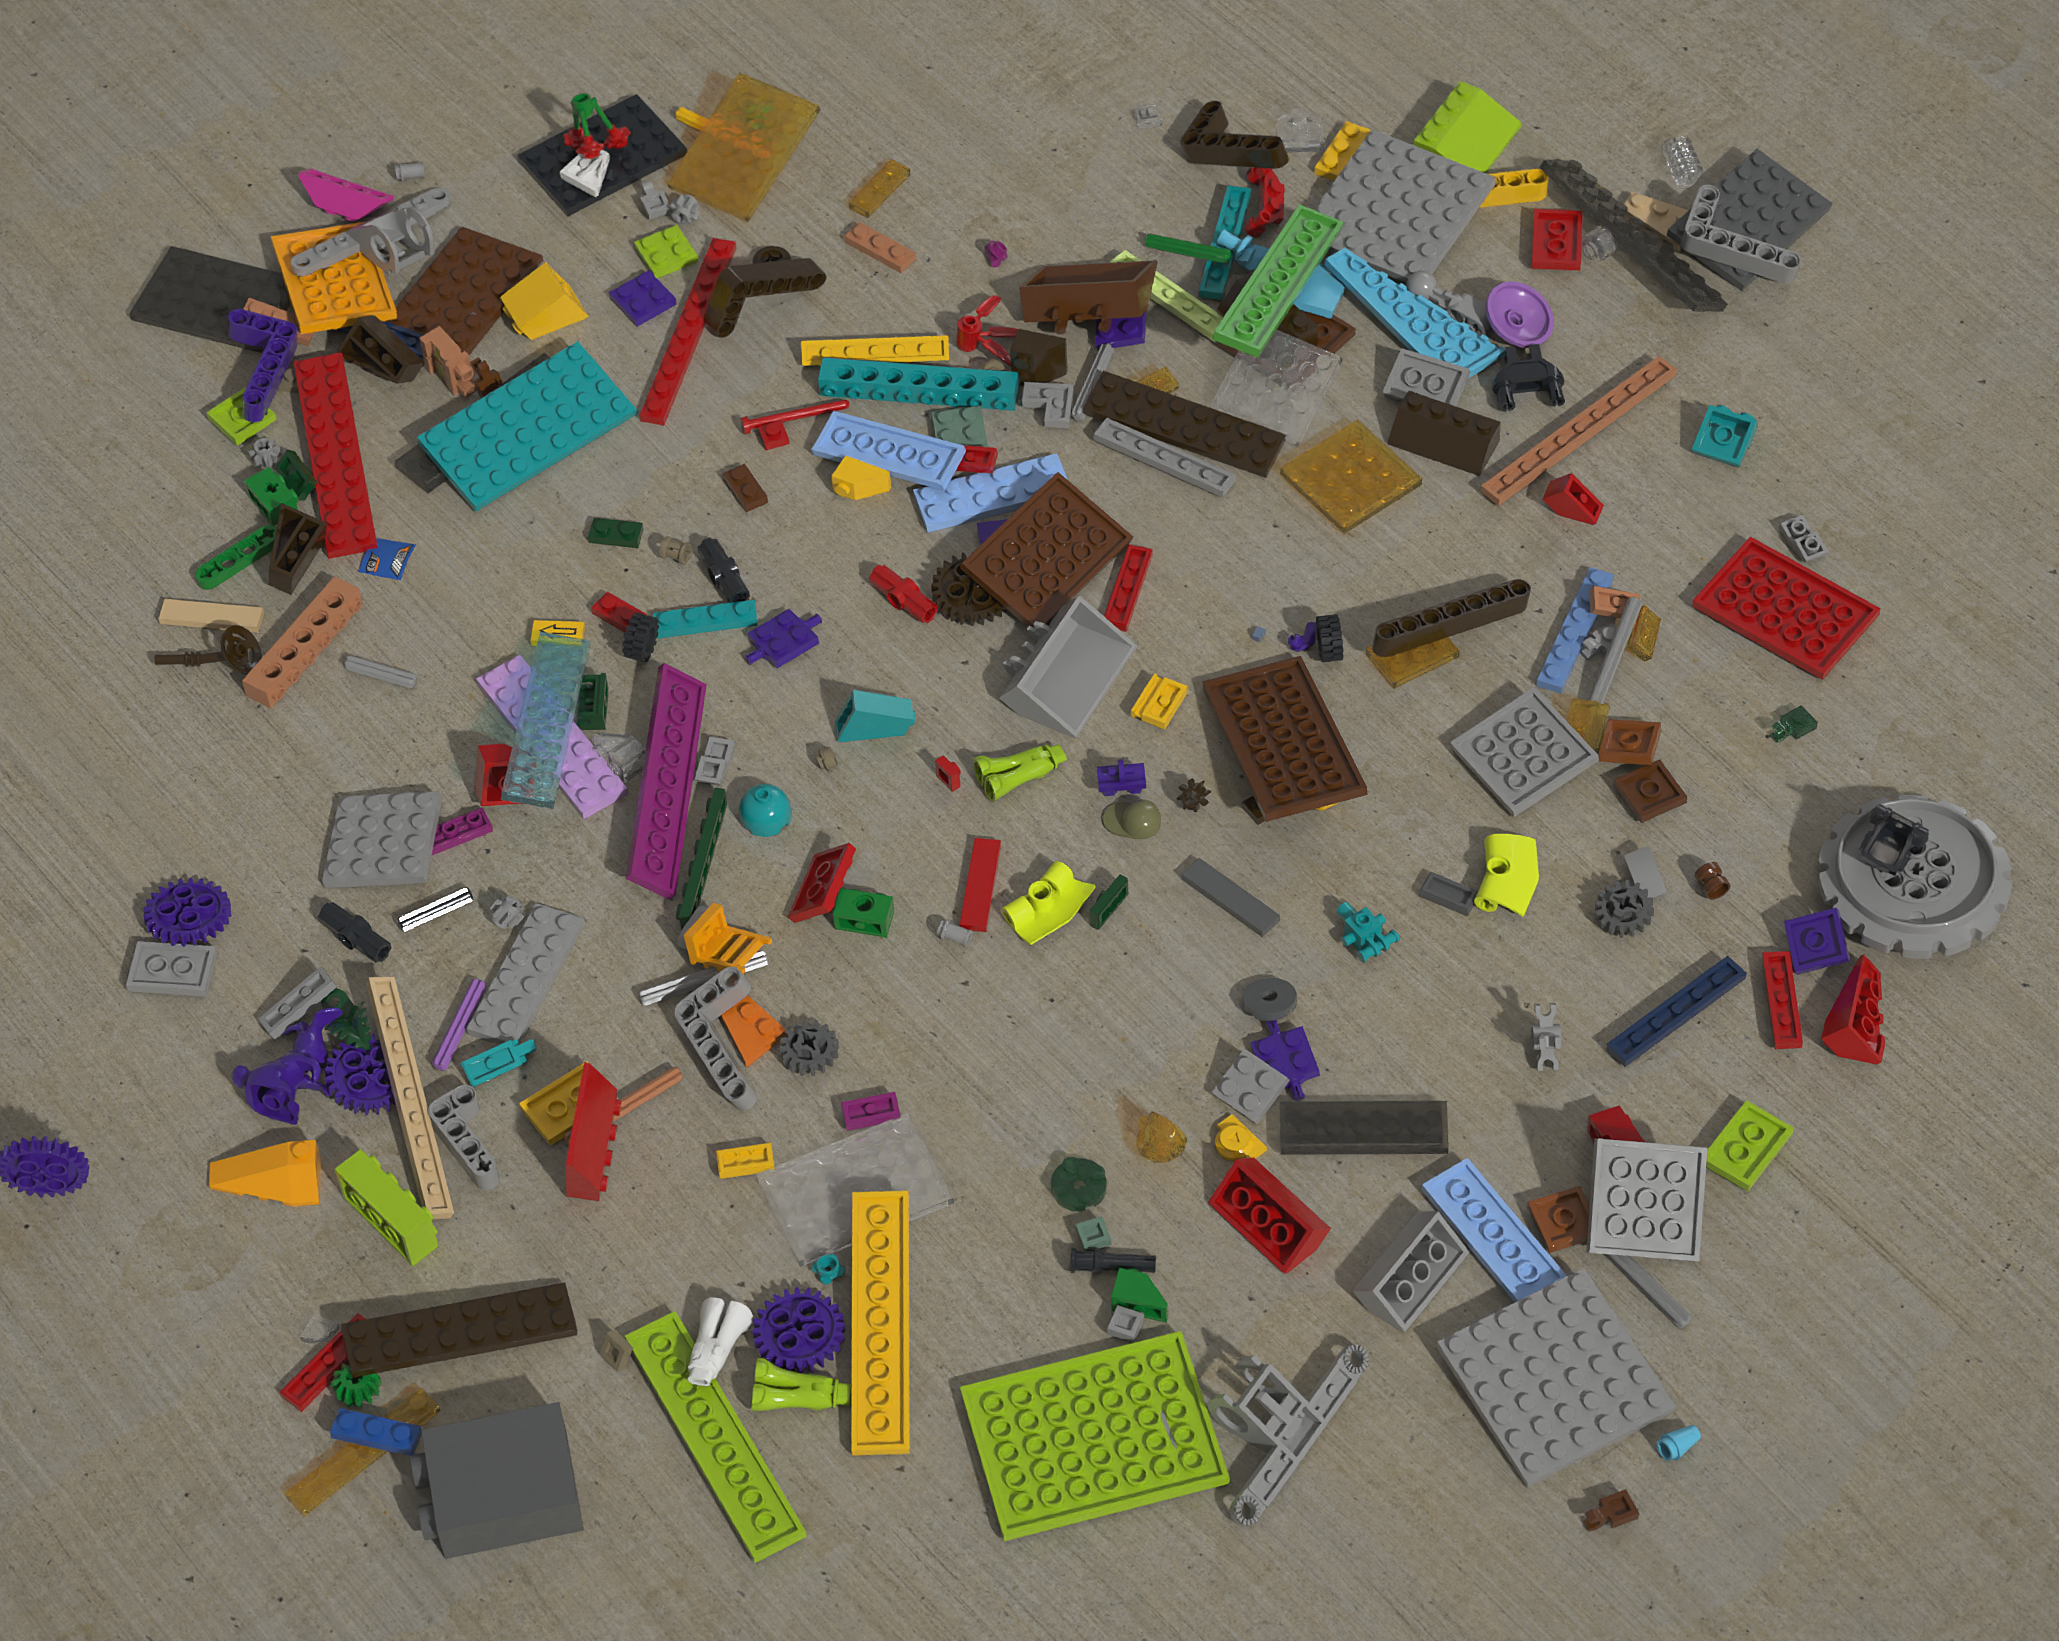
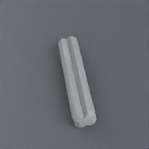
(381, 671)

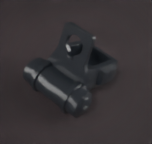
(1891, 840)

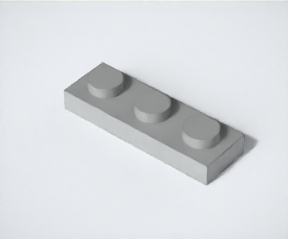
(297, 1002)

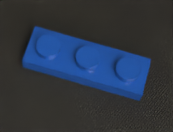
(376, 1432)

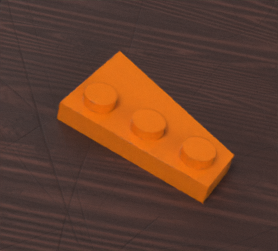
(752, 1029)

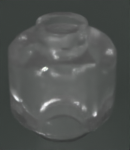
(1599, 244)

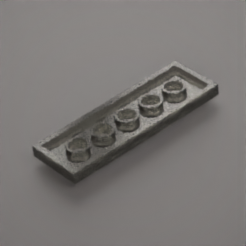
(1363, 1127)

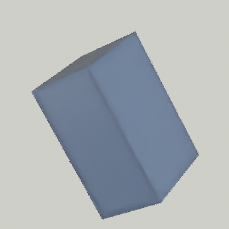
(1258, 634)

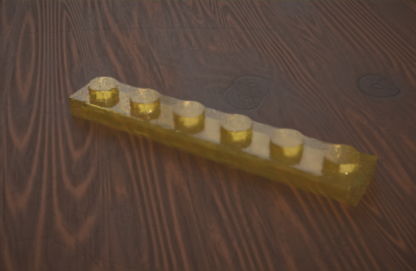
(355, 1458)

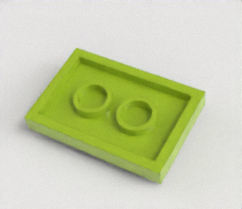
(1747, 1145)

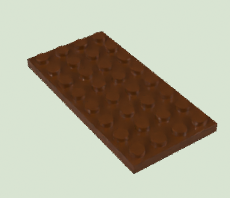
(1284, 738)

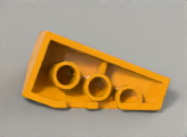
(279, 1173)

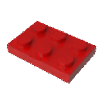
(1557, 239)
(822, 882)

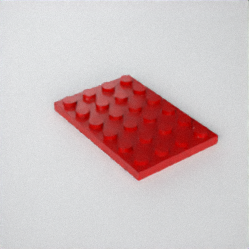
(1786, 607)

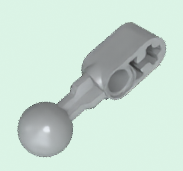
(1459, 307)

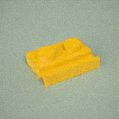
(1159, 701)

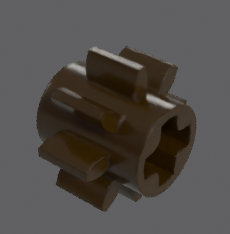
(1186, 794)

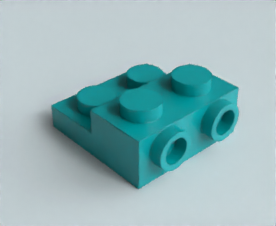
(1725, 435)

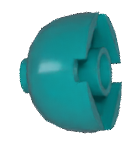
(765, 810)

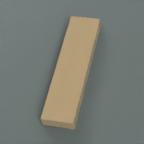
(210, 615)

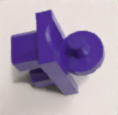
(1121, 777)

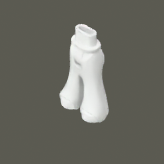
(711, 1352)

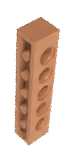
(302, 642)

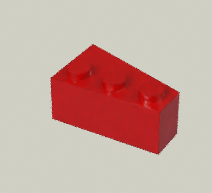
(1612, 1125)

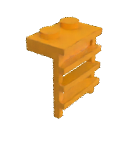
(712, 936)

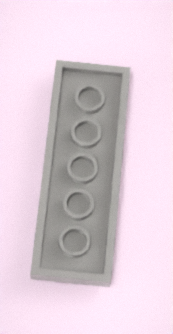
(526, 975)

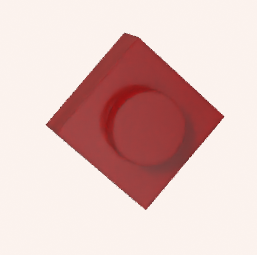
(773, 435)
(948, 773)

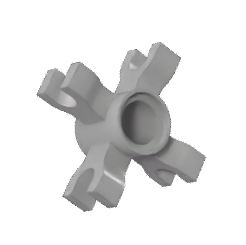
(1546, 1037)

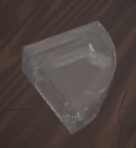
(319, 1330)

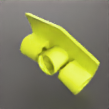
(1518, 863)
(1062, 899)

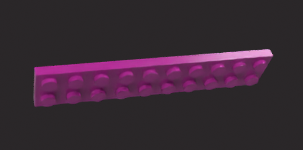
(666, 781)

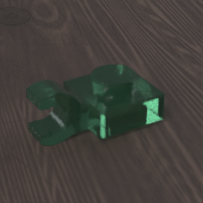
(1795, 723)

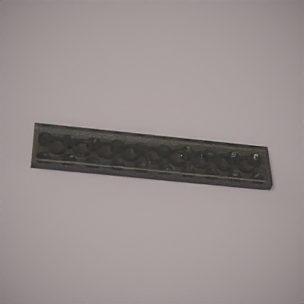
(1634, 235)

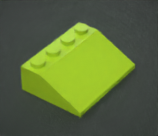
(1469, 128)

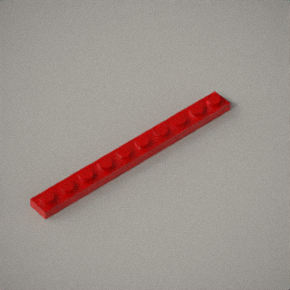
(686, 334)

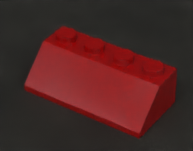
(1268, 1214)

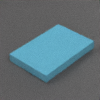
(1321, 293)

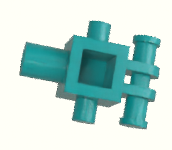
(1365, 931)

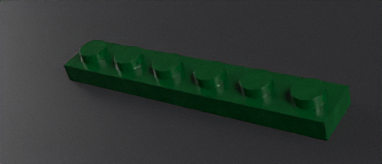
(704, 852)

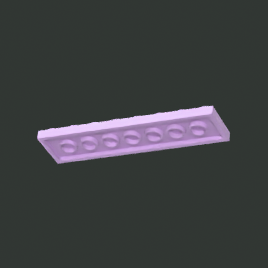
(584, 775)

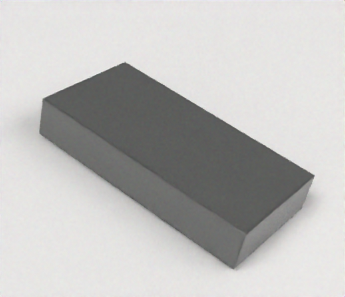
(1448, 893)

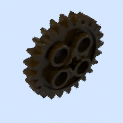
(951, 582)

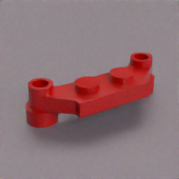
(1270, 201)

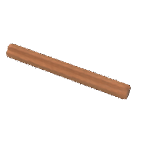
(643, 1094)

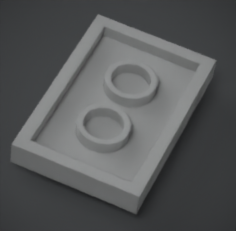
(1426, 377)
(171, 969)

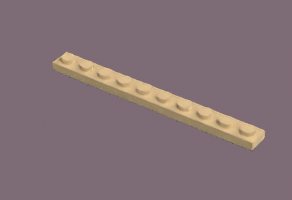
(409, 1096)

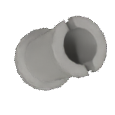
(409, 171)
(954, 933)

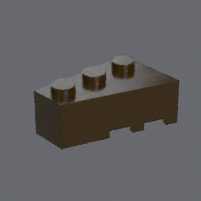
(380, 350)
(294, 547)

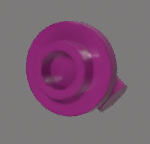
(996, 252)

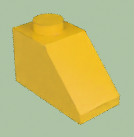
(859, 479)

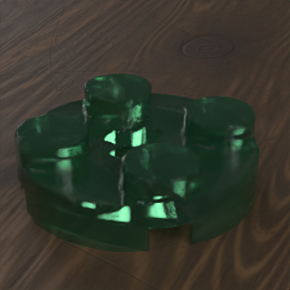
(1074, 1170)

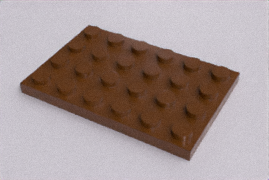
(464, 279)
(1046, 552)

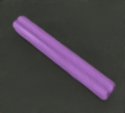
(458, 1025)

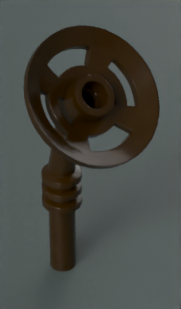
(231, 654)

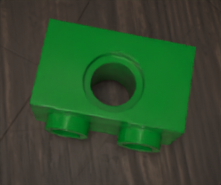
(851, 917)

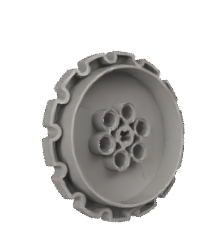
(1954, 876)

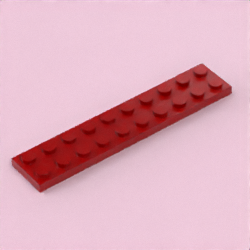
(335, 455)

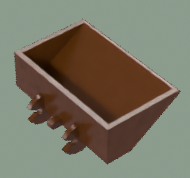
(1088, 293)

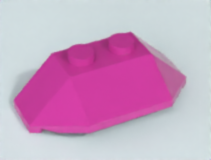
(342, 196)

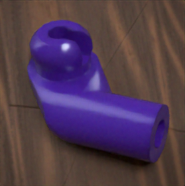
(1305, 641)

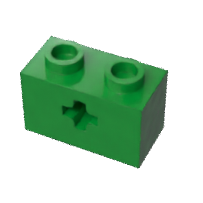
(268, 492)

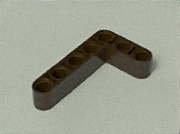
(1208, 144)
(754, 280)

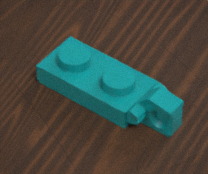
(497, 1061)

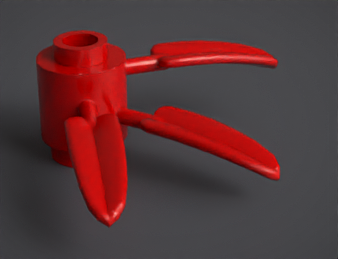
(969, 331)

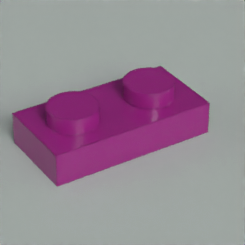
(870, 1111)

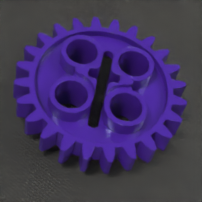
(187, 912)
(366, 1074)
(43, 1166)
(791, 1310)

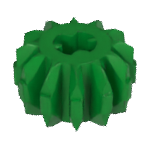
(355, 1389)

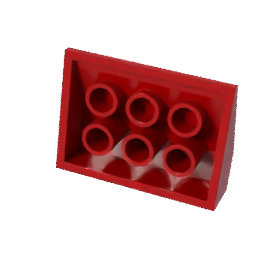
(591, 1136)

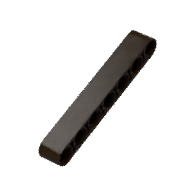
(1451, 618)

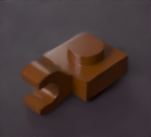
(487, 379)
(1614, 1509)

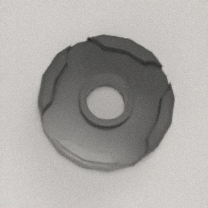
(1266, 988)

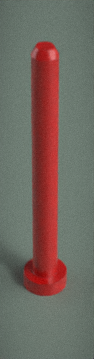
(792, 415)

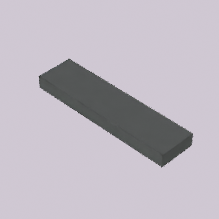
(1230, 897)

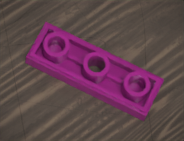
(461, 830)

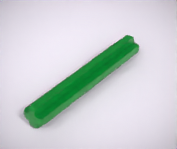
(1188, 248)

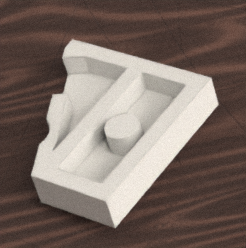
(587, 173)

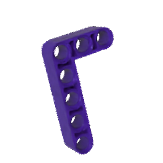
(280, 343)

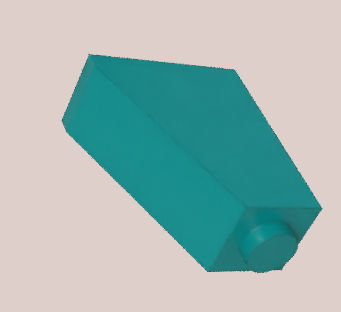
(873, 717)

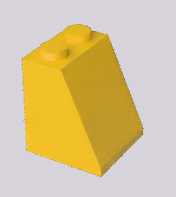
(542, 303)

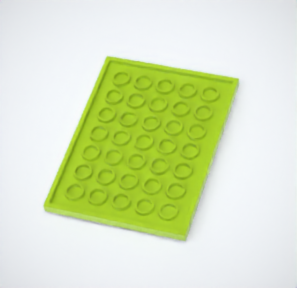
(1091, 1435)

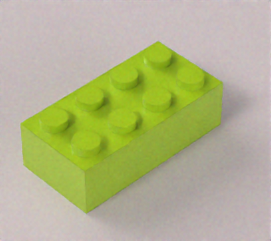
(387, 1206)

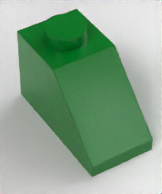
(1138, 1293)

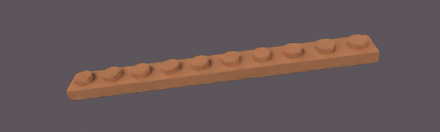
(1578, 430)

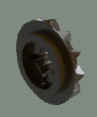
(773, 252)

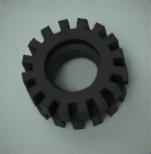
(640, 637)
(1329, 638)

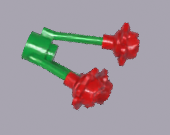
(582, 139)

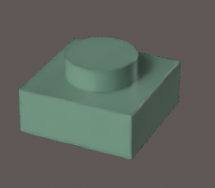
(1093, 1234)

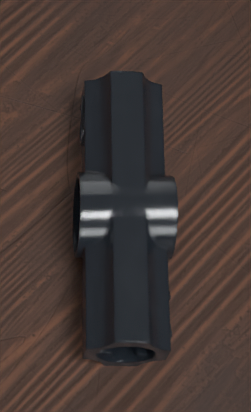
(723, 570)
(354, 932)

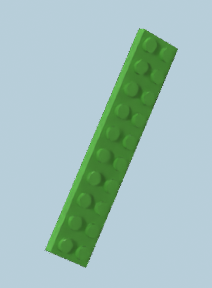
(1277, 281)

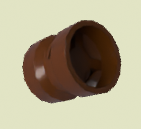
(1711, 878)

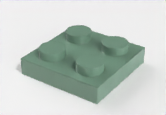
(960, 426)

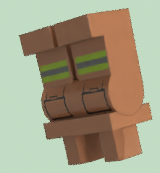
(445, 357)

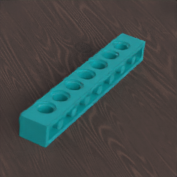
(918, 384)

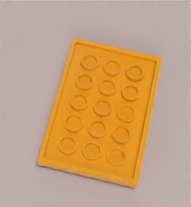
(334, 294)

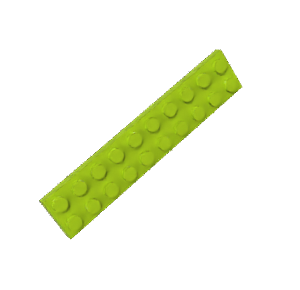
(716, 1440)

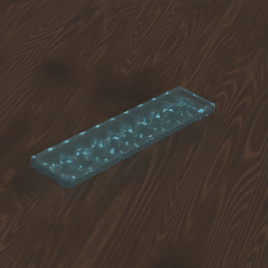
(546, 721)

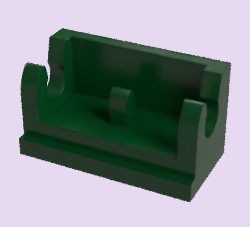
(593, 703)

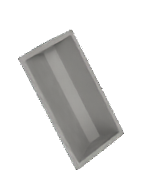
(1067, 668)

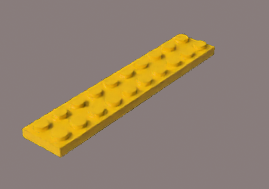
(880, 1323)

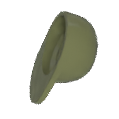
(1133, 819)

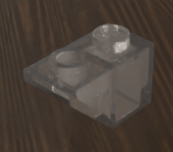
(621, 752)

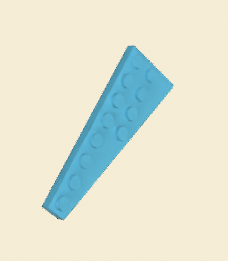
(1414, 319)

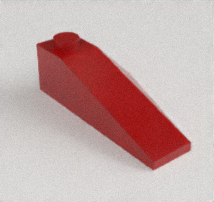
(1854, 1020)

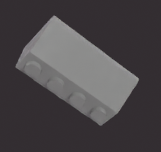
(1411, 1270)

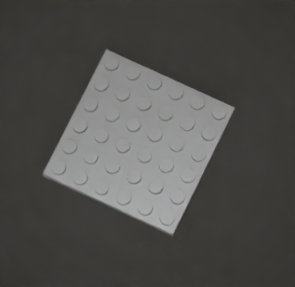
(1402, 205)
(1555, 1377)

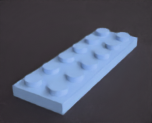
(897, 450)
(984, 493)
(1492, 1230)

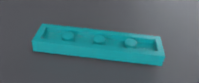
(706, 619)

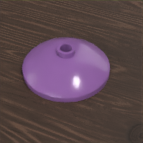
(1519, 314)

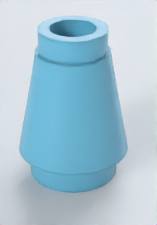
(1678, 1442)

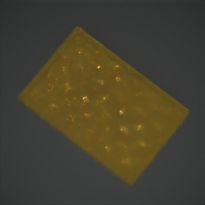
(743, 146)

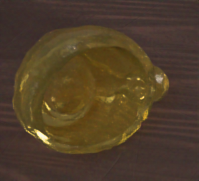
(1159, 1139)

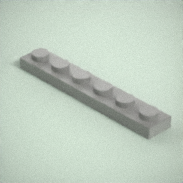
(1164, 457)

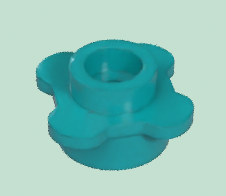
(825, 1262)

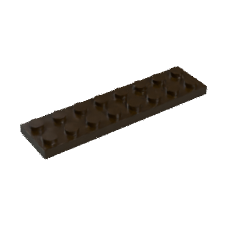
(1185, 424)
(458, 1329)

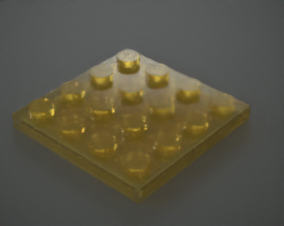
(1350, 476)

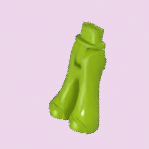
(1008, 772)
(788, 1389)

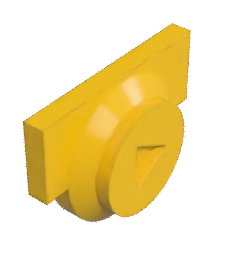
(1237, 1140)

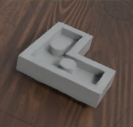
(1053, 397)

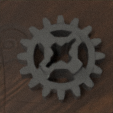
(1622, 904)
(813, 1049)

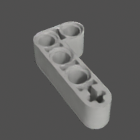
(467, 1142)

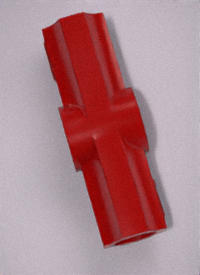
(903, 593)

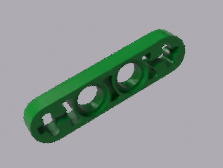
(235, 554)

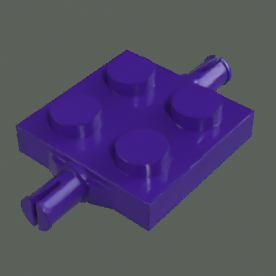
(783, 638)
(1289, 1054)

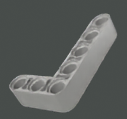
(1732, 248)
(701, 1021)

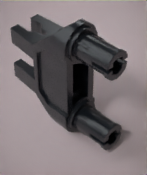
(1527, 376)

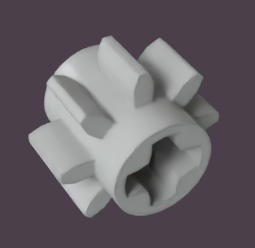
(685, 209)
(265, 453)
(507, 912)

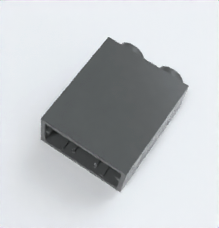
(497, 1481)

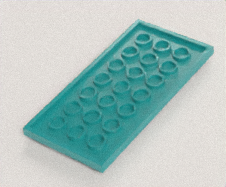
(526, 426)

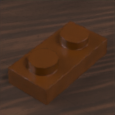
(745, 488)

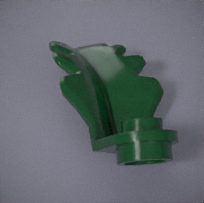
(350, 1022)

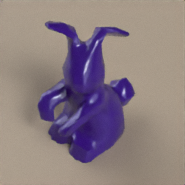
(274, 1085)

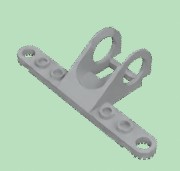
(379, 234)
(1291, 1427)

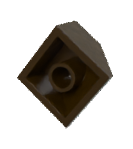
(1038, 357)

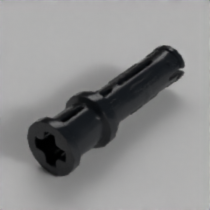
(1099, 1261)

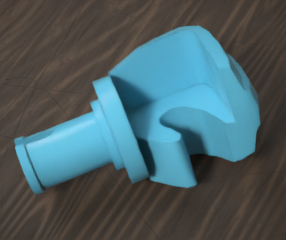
(1246, 253)

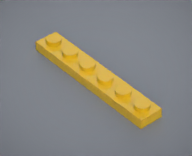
(877, 349)

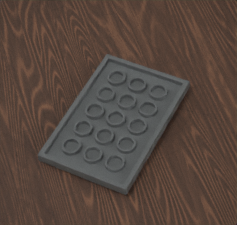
(1762, 204)

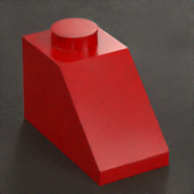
(1572, 500)

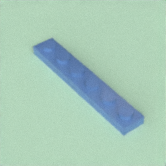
(1572, 634)

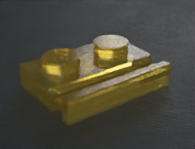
(1589, 720)

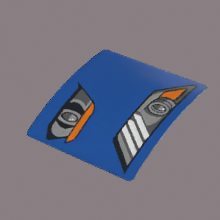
(387, 560)

